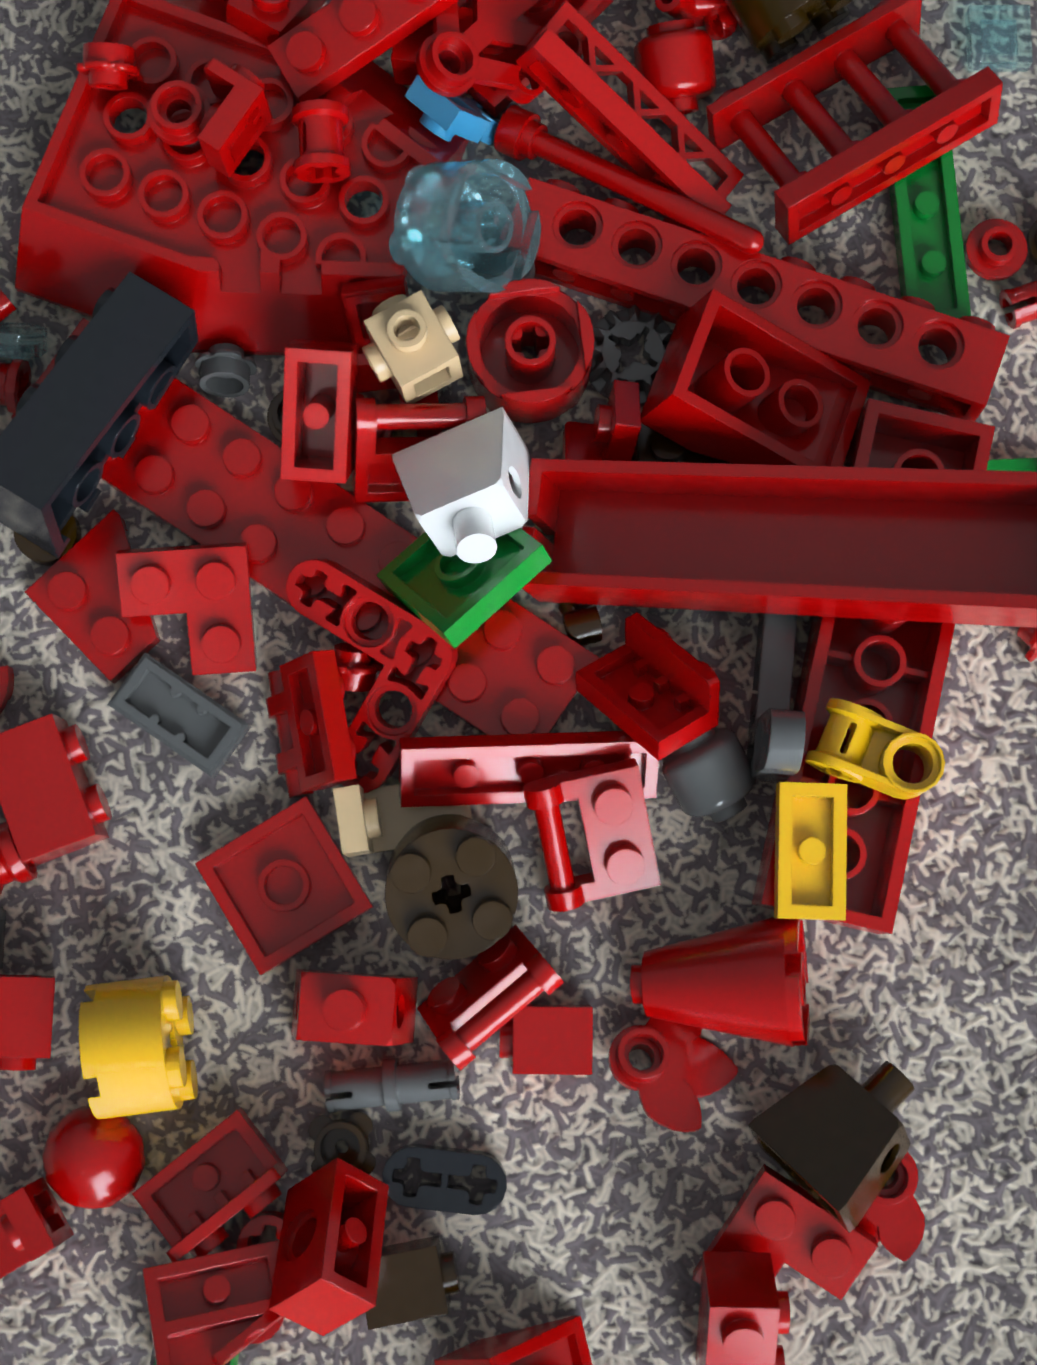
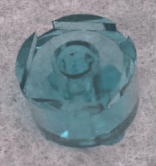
(465, 226)

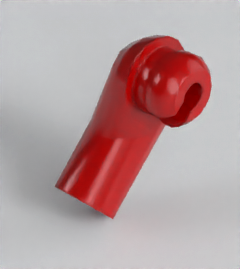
(712, 13)

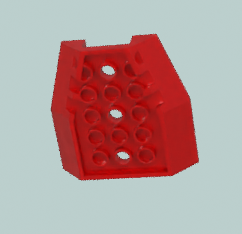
(244, 251)

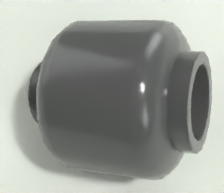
(710, 775)

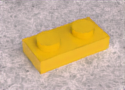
(810, 851)

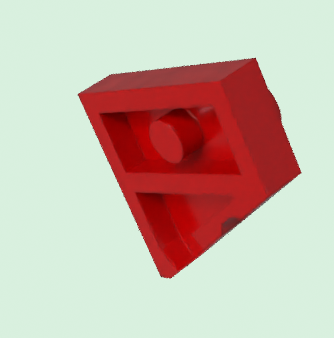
(85, 604)
(210, 1304)

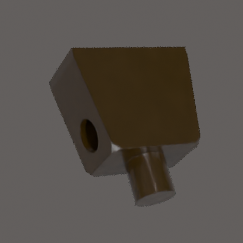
(839, 1137)

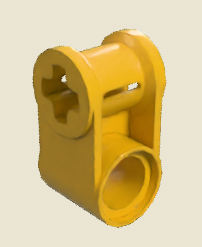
(871, 750)

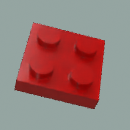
(284, 885)

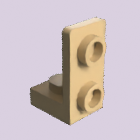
(375, 819)

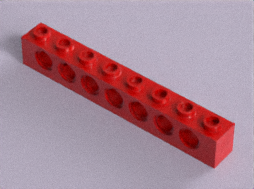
(894, 367)

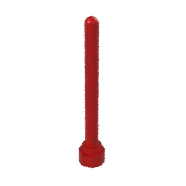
(524, 136)

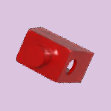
(354, 1008)

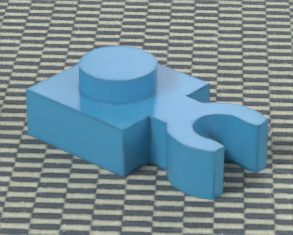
(452, 115)

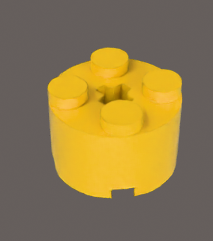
(136, 1046)

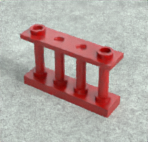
(856, 167)

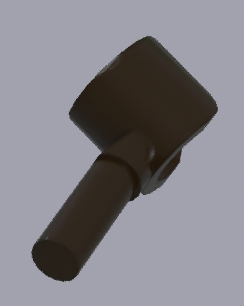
(581, 624)

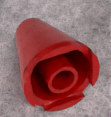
(731, 982)

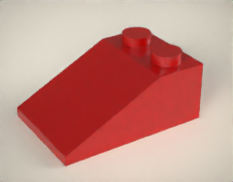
(752, 391)

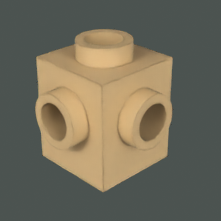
(412, 346)

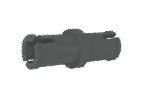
(391, 1085)

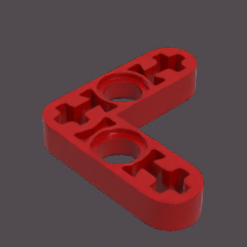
(391, 650)

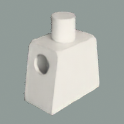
(468, 485)

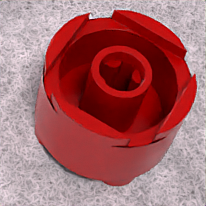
(562, 337)

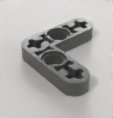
(775, 732)

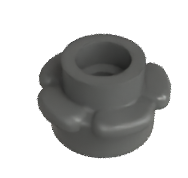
(225, 370)

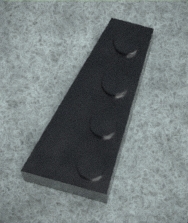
(90, 408)

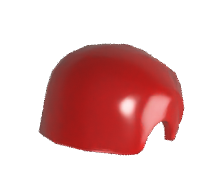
(93, 1159)

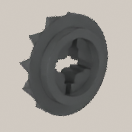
(625, 328)

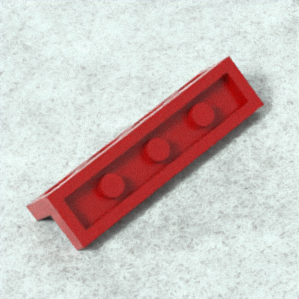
(622, 125)

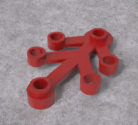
(492, 24)

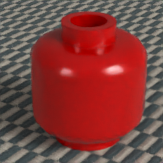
(678, 62)

